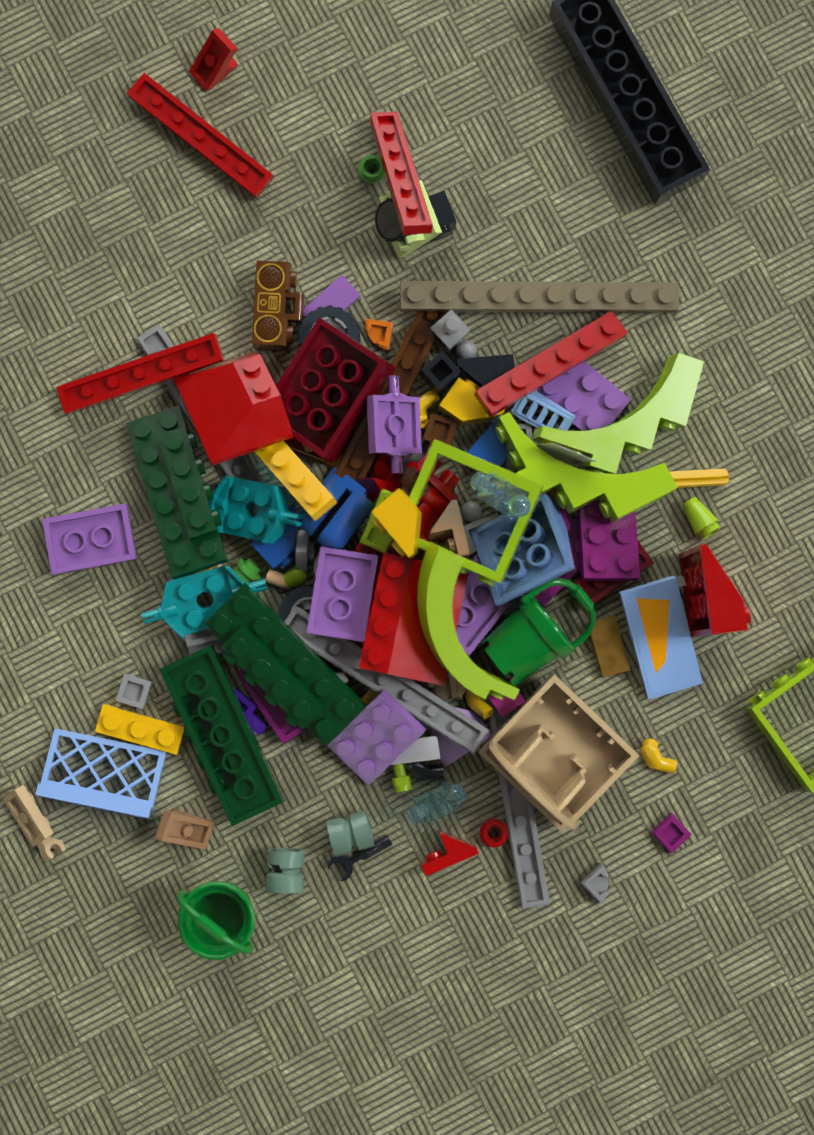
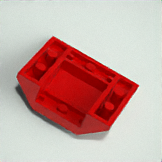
(234, 407)

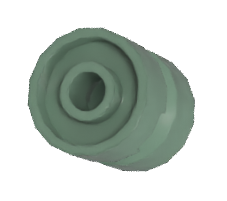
(350, 833)
(285, 870)

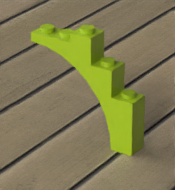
(665, 405)
(576, 487)

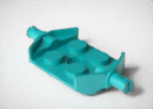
(234, 502)
(180, 594)

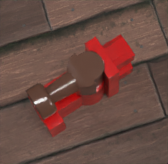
(435, 496)

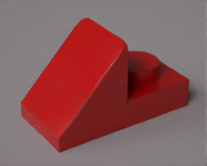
(214, 60)
(382, 478)
(456, 851)

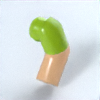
(288, 580)

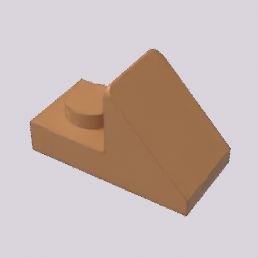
(451, 526)
(184, 829)

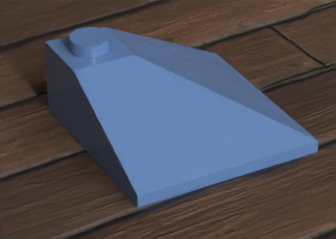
(541, 554)

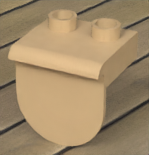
(558, 753)

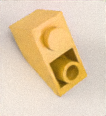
(463, 406)
(401, 520)

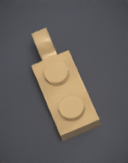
(32, 822)

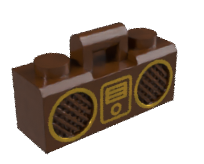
(270, 316)

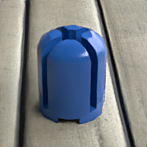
(348, 517)

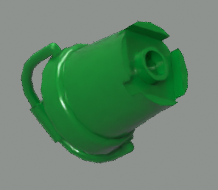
(531, 637)
(216, 920)

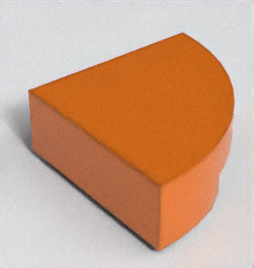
(379, 333)

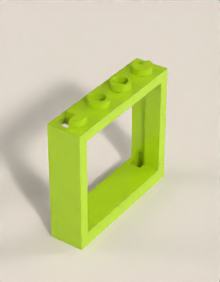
(534, 489)
(762, 699)

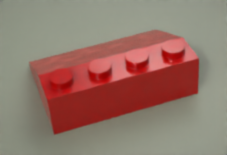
(710, 596)
(394, 631)

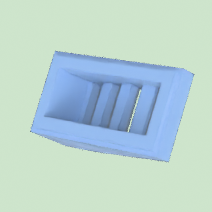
(539, 399)

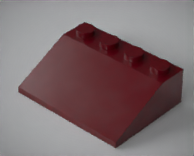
(329, 388)

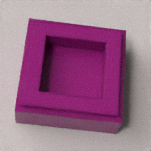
(671, 833)

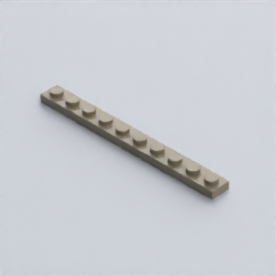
(538, 296)

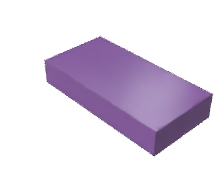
(338, 294)

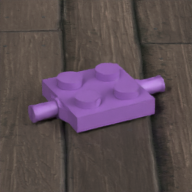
(394, 425)

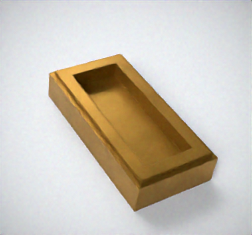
(609, 647)

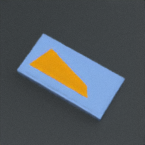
(660, 637)

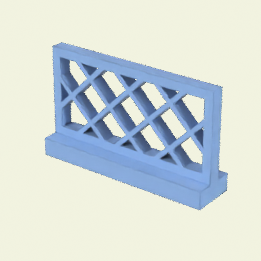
(94, 798)

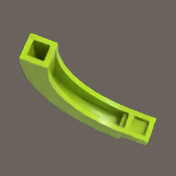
(434, 602)

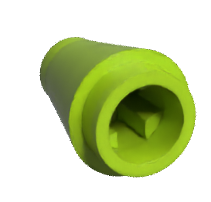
(701, 519)

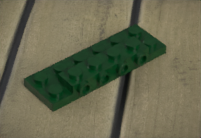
(177, 492)
(283, 666)
(221, 735)

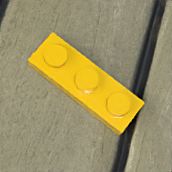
(140, 729)

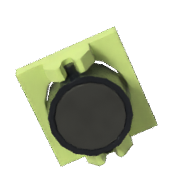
(390, 230)

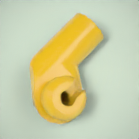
(426, 401)
(478, 705)
(654, 758)

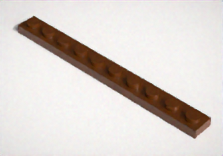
(409, 362)

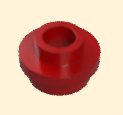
(497, 841)

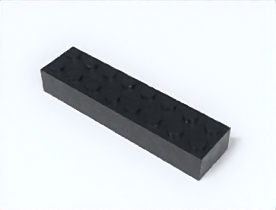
(630, 95)

